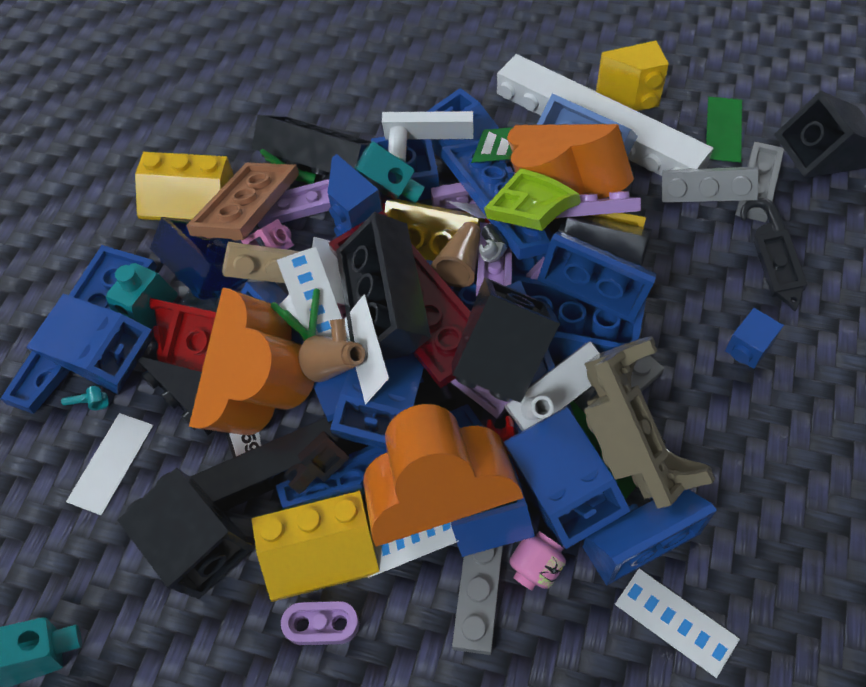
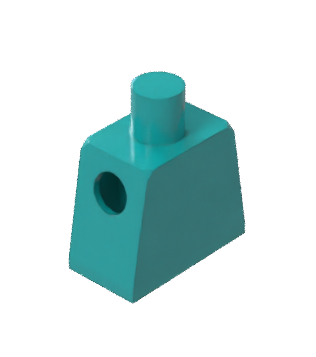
(376, 164)
(133, 292)
(34, 649)

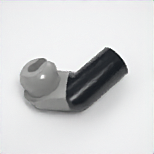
(495, 245)

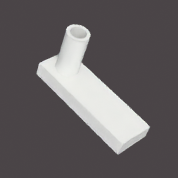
(424, 125)
(553, 389)

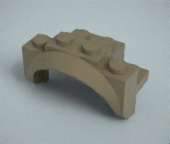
(628, 432)

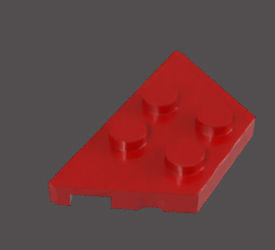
(182, 333)

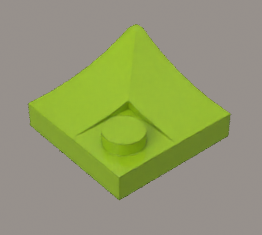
(531, 200)

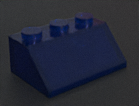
(193, 258)

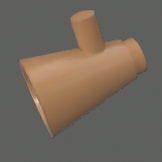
(459, 257)
(329, 356)

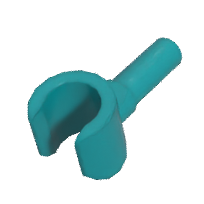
(94, 397)

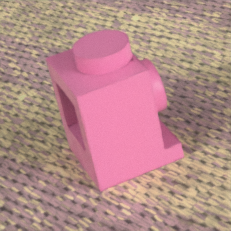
(272, 235)

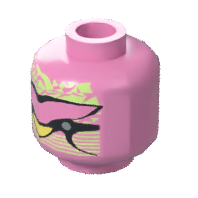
(537, 561)

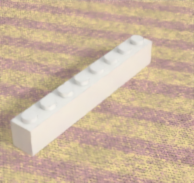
(657, 144)

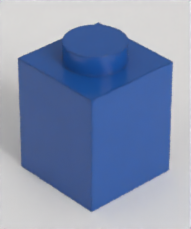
(753, 338)

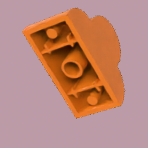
(577, 155)
(248, 368)
(435, 474)

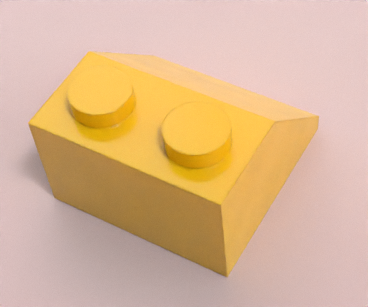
(633, 75)

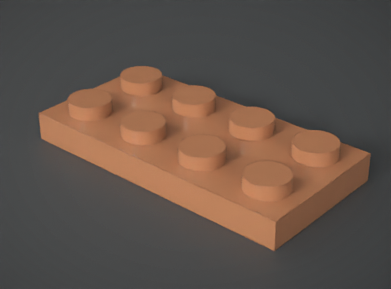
(243, 201)

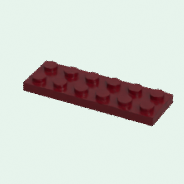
(444, 312)

